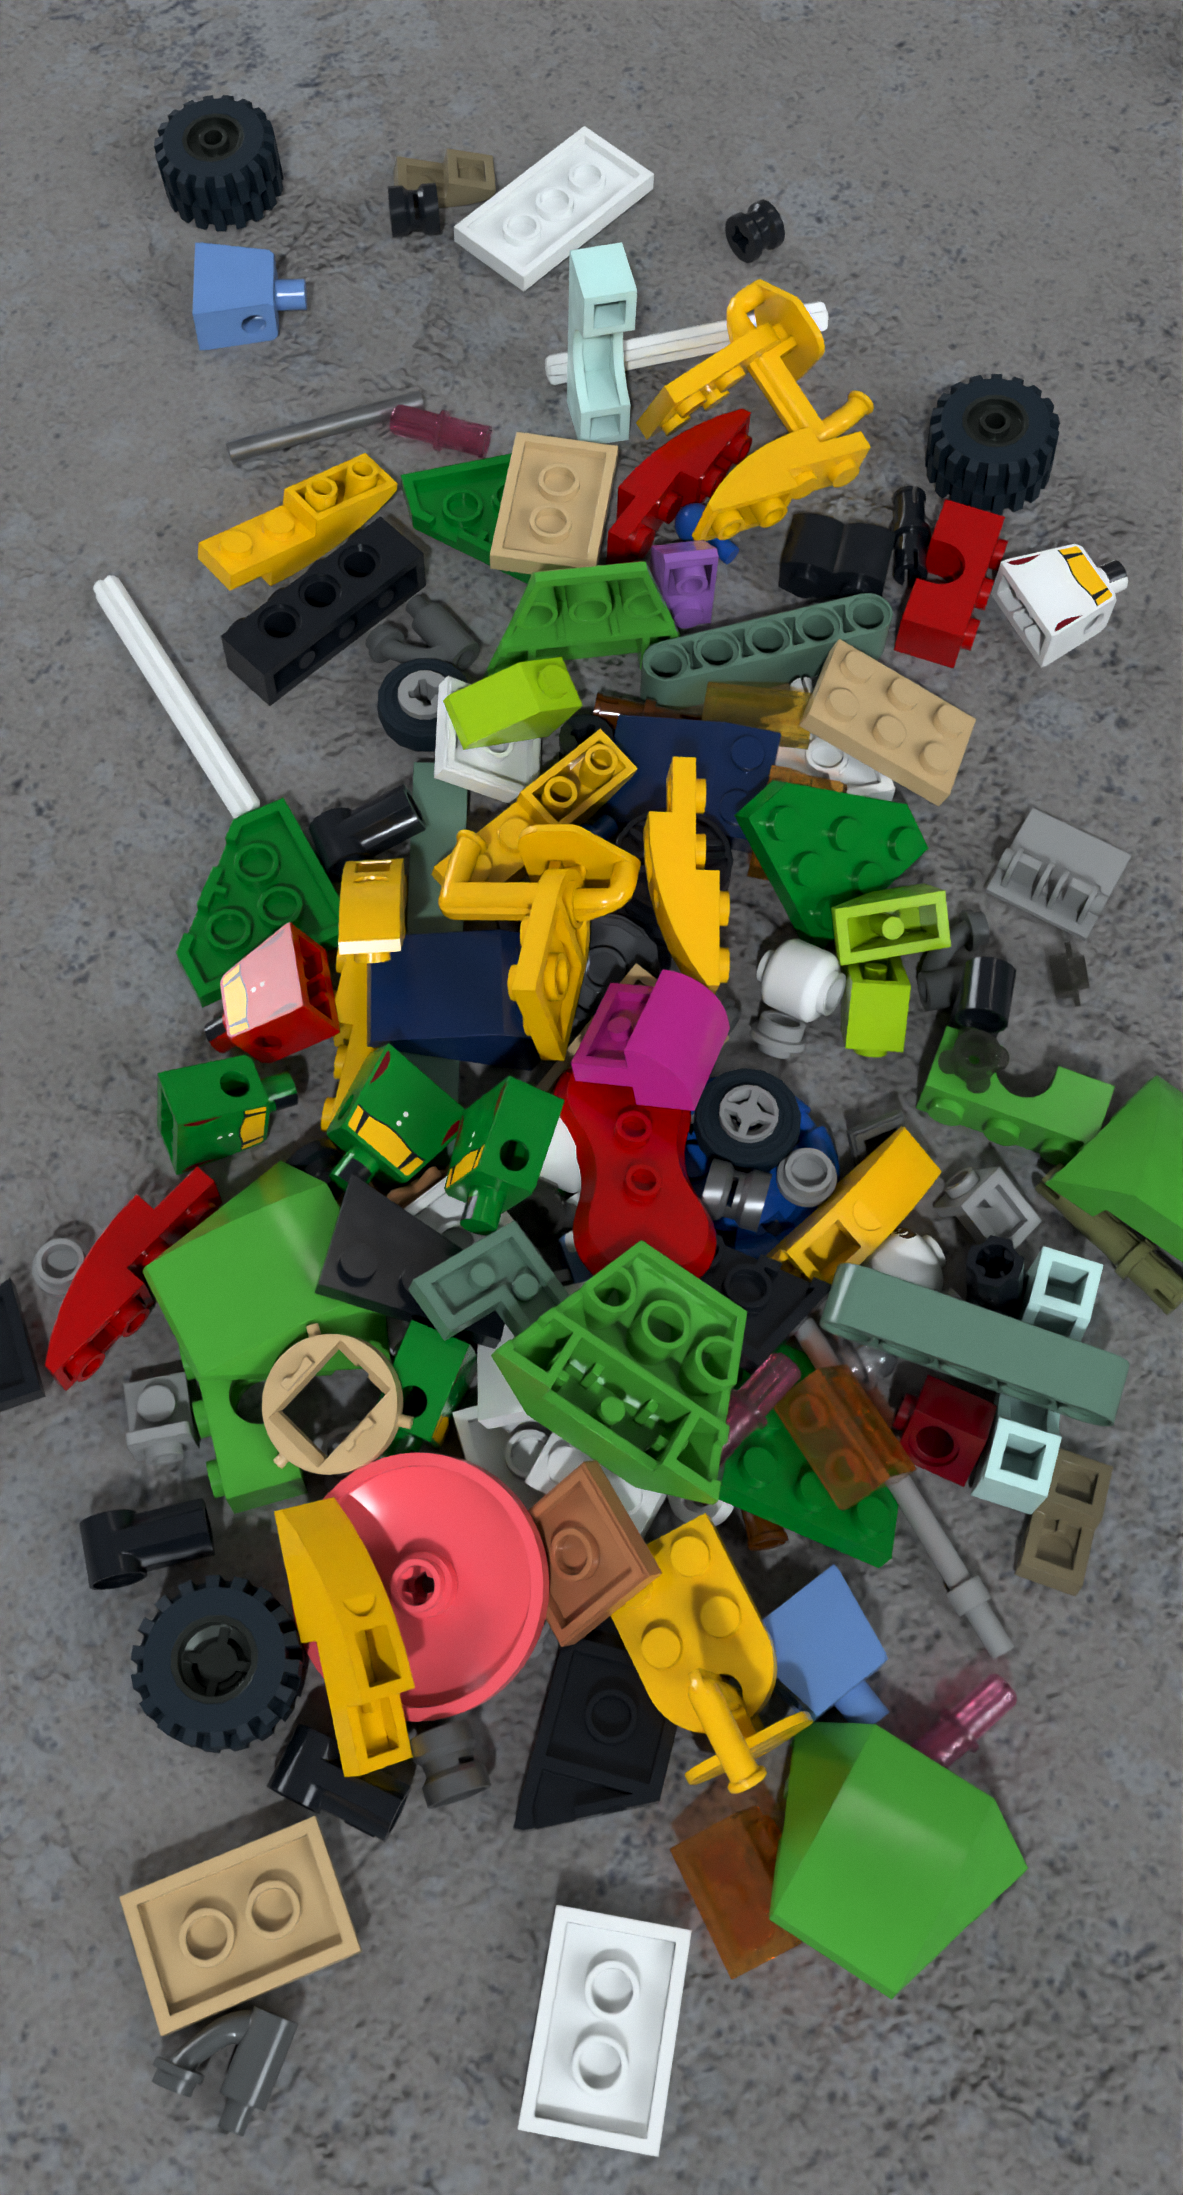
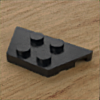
(598, 1738)

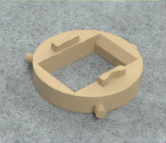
(295, 1371)

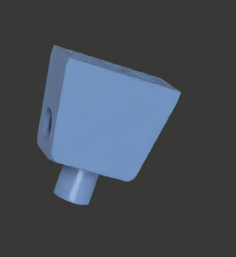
(240, 295)
(826, 1652)

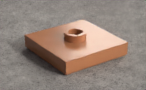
(590, 1551)

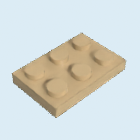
(553, 504)
(888, 722)
(239, 1925)

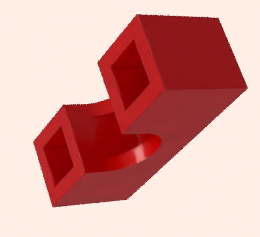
(940, 615)

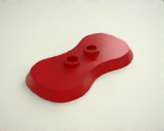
(633, 1178)

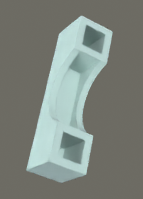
(598, 314)
(1025, 1438)

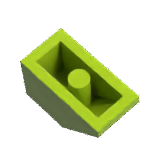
(514, 704)
(891, 923)
(875, 1007)

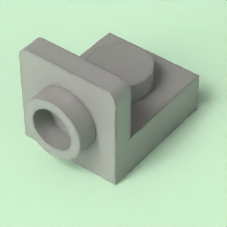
(987, 1205)
(160, 1419)

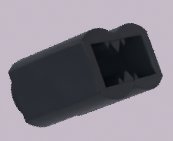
(835, 558)

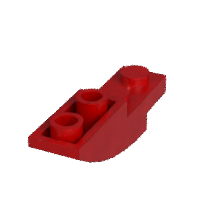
(672, 477)
(109, 1287)

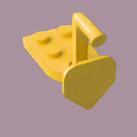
(776, 357)
(572, 882)
(691, 1633)

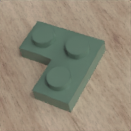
(490, 1275)

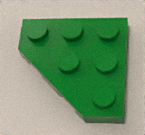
(460, 505)
(827, 849)
(258, 887)
(778, 1484)

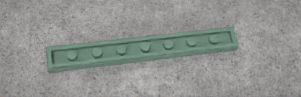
(445, 814)

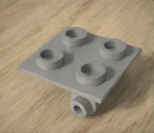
(1058, 873)

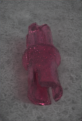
(441, 430)
(757, 1398)
(967, 1721)

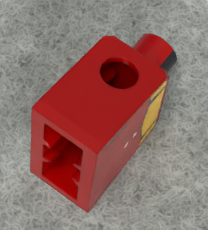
(276, 999)

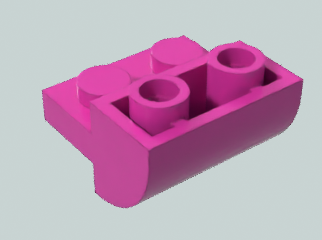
(655, 1040)

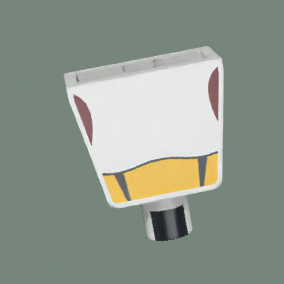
(1057, 598)

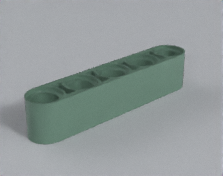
(792, 643)
(975, 1344)

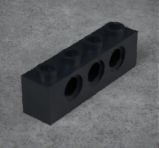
(324, 610)

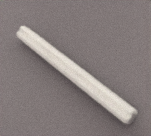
(673, 345)
(176, 697)

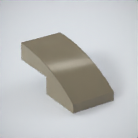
(459, 180)
(1064, 1524)

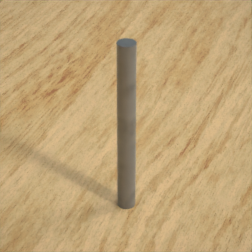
(319, 427)

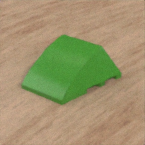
(586, 615)
(1135, 1167)
(249, 1277)
(635, 1373)
(884, 1853)

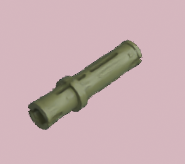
(1123, 1248)

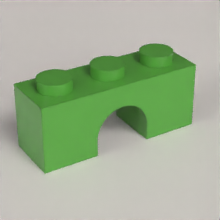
(1048, 1124)
(243, 1449)

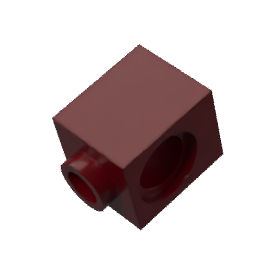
(944, 1429)

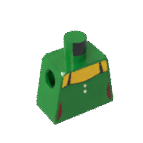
(217, 1109)
(391, 1121)
(500, 1151)
(433, 1372)

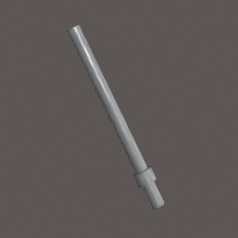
(966, 1593)

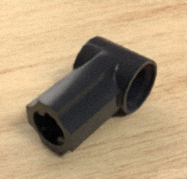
(365, 831)
(984, 996)
(996, 1276)
(128, 1544)
(314, 1778)

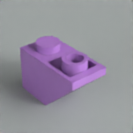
(686, 580)

